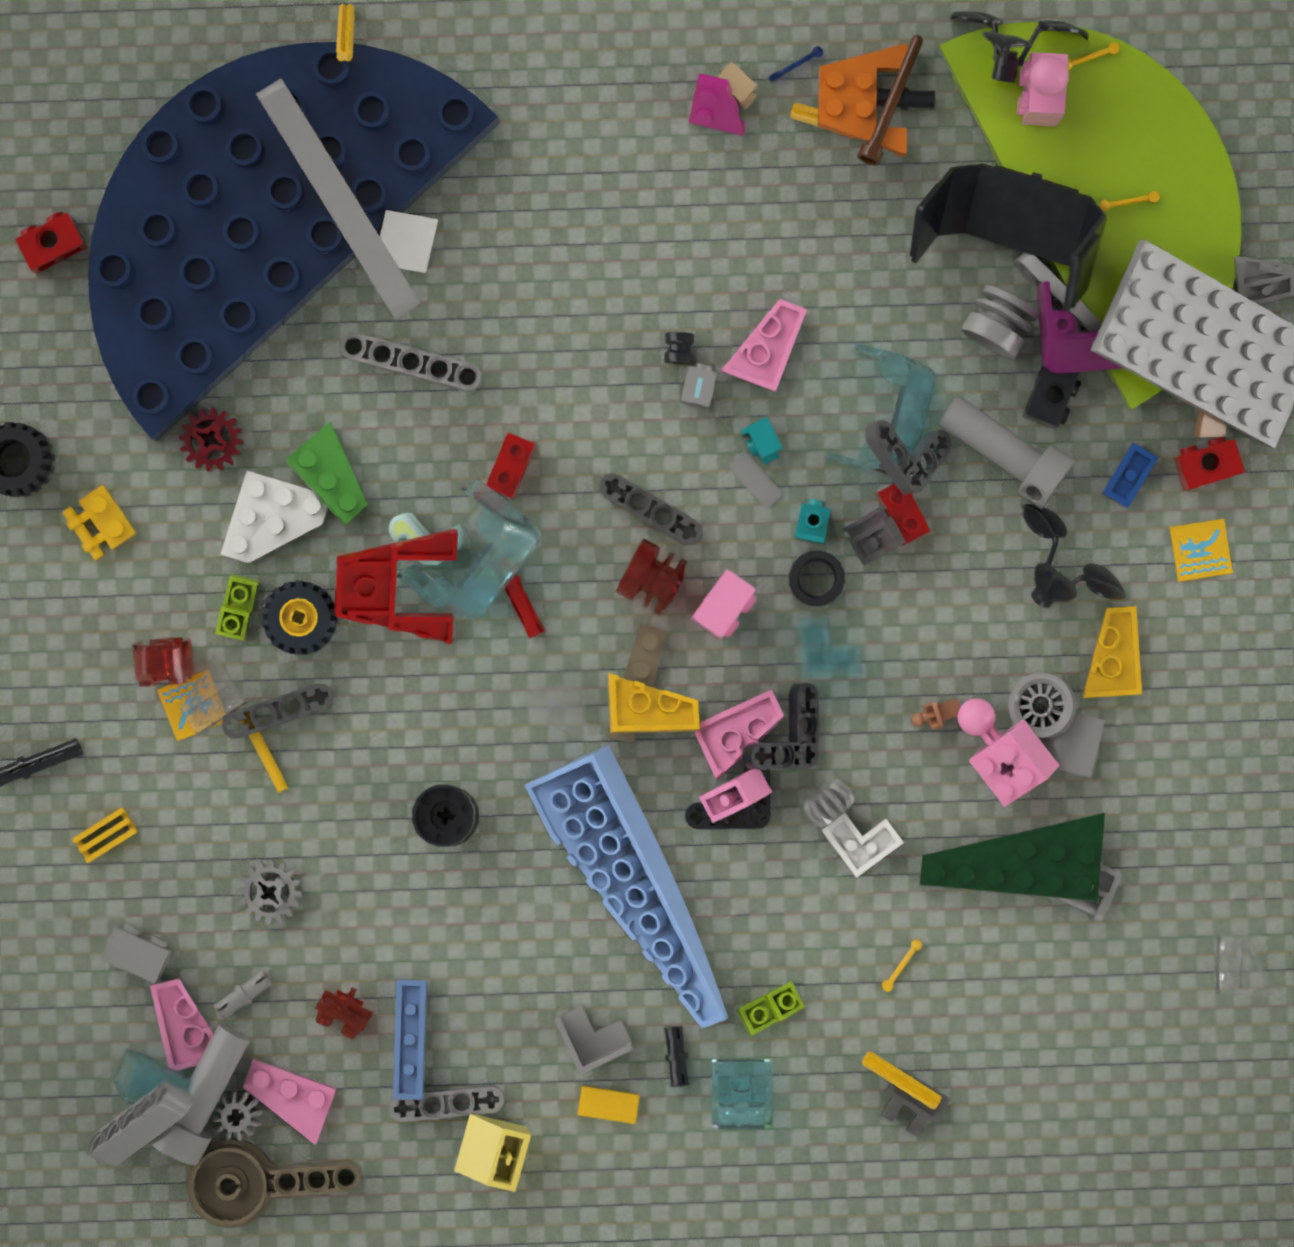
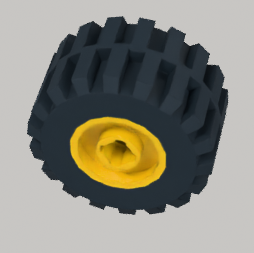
(299, 617)

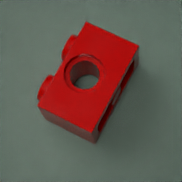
(69, 242)
(1226, 458)
(511, 465)
(904, 512)

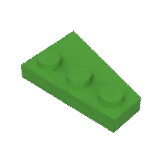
(328, 474)

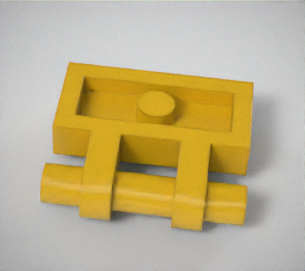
(107, 518)

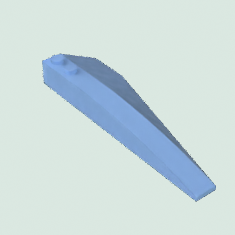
(609, 839)

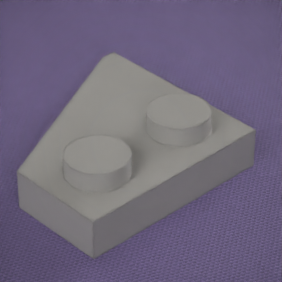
(1263, 280)

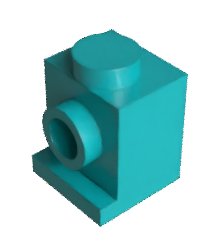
(762, 440)
(807, 532)

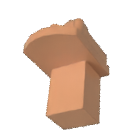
(936, 713)

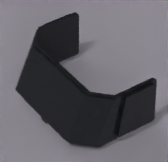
(1015, 213)

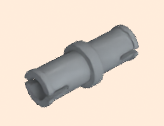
(243, 994)

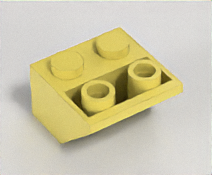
(493, 1152)

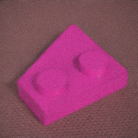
(715, 106)

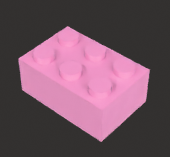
(724, 604)

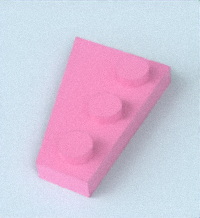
(768, 347)

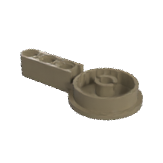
(257, 1182)

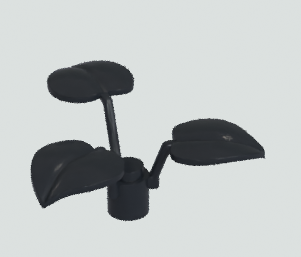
(1007, 61)
(1052, 584)

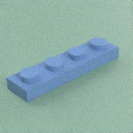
(410, 1039)

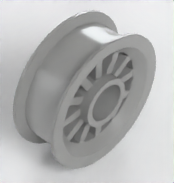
(1069, 704)

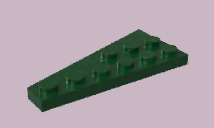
(1039, 862)

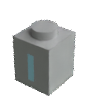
(698, 386)

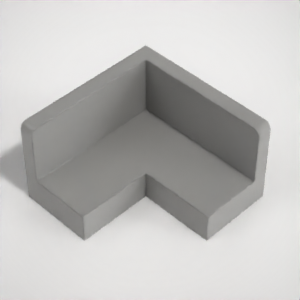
(588, 1046)

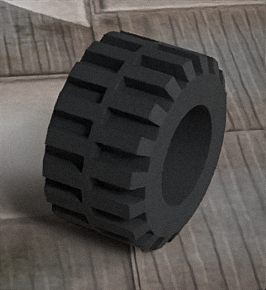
(40, 460)

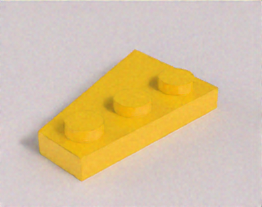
(1116, 657)
(648, 709)

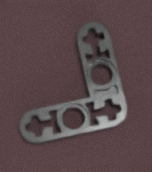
(884, 439)

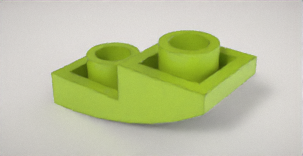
(237, 607)
(770, 1008)

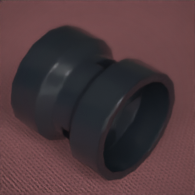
(679, 350)

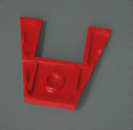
(368, 585)

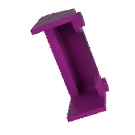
(1061, 344)

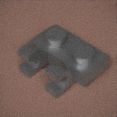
(923, 1112)

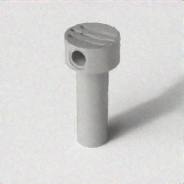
(1037, 470)
(187, 1137)

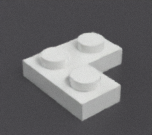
(860, 850)

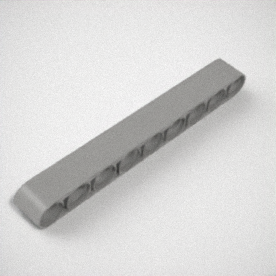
(338, 198)

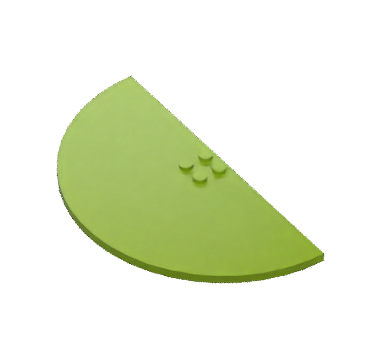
(1121, 137)

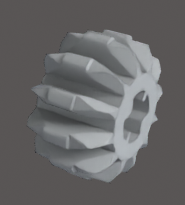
(828, 803)
(244, 1125)

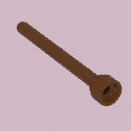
(871, 151)

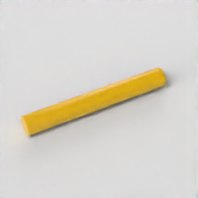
(266, 756)

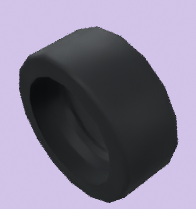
(832, 562)

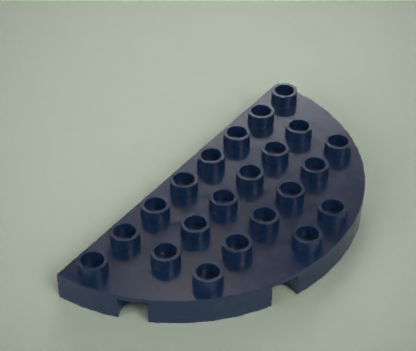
(220, 232)

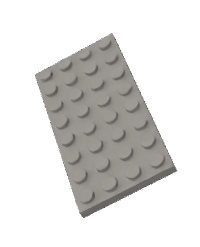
(1201, 343)

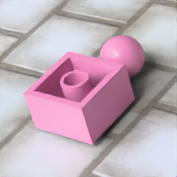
(1044, 89)
(1010, 760)

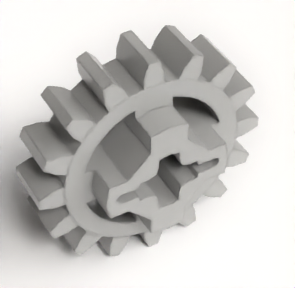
(260, 881)

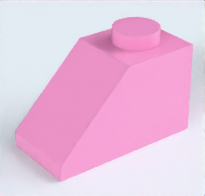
(735, 794)

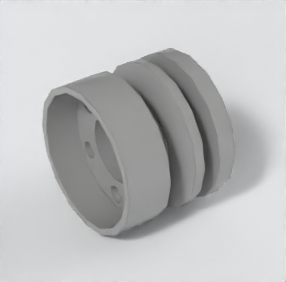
(1002, 316)

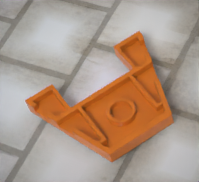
(850, 96)

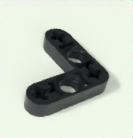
(798, 741)
(742, 819)

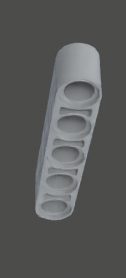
(396, 362)
(139, 1124)

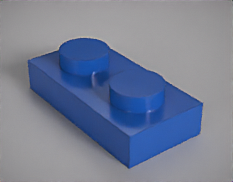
(1129, 475)

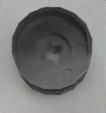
(428, 820)

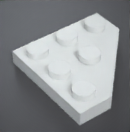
(270, 516)

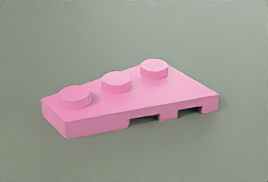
(729, 732)
(180, 1024)
(291, 1096)

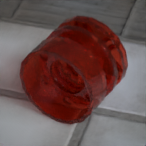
(652, 576)

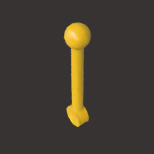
(1112, 49)
(1152, 197)
(887, 985)

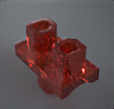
(345, 1009)

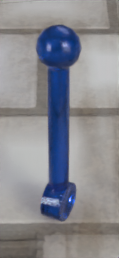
(817, 52)

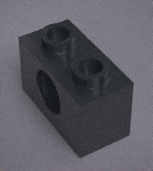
(1040, 408)

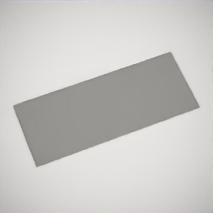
(755, 480)

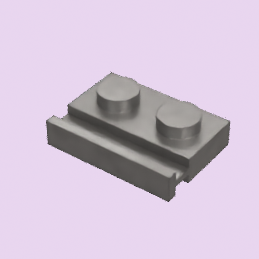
(874, 535)

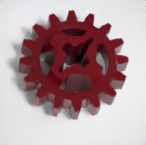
(216, 427)

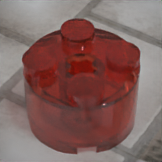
(163, 660)

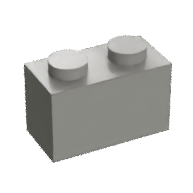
(137, 953)

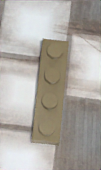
(642, 665)

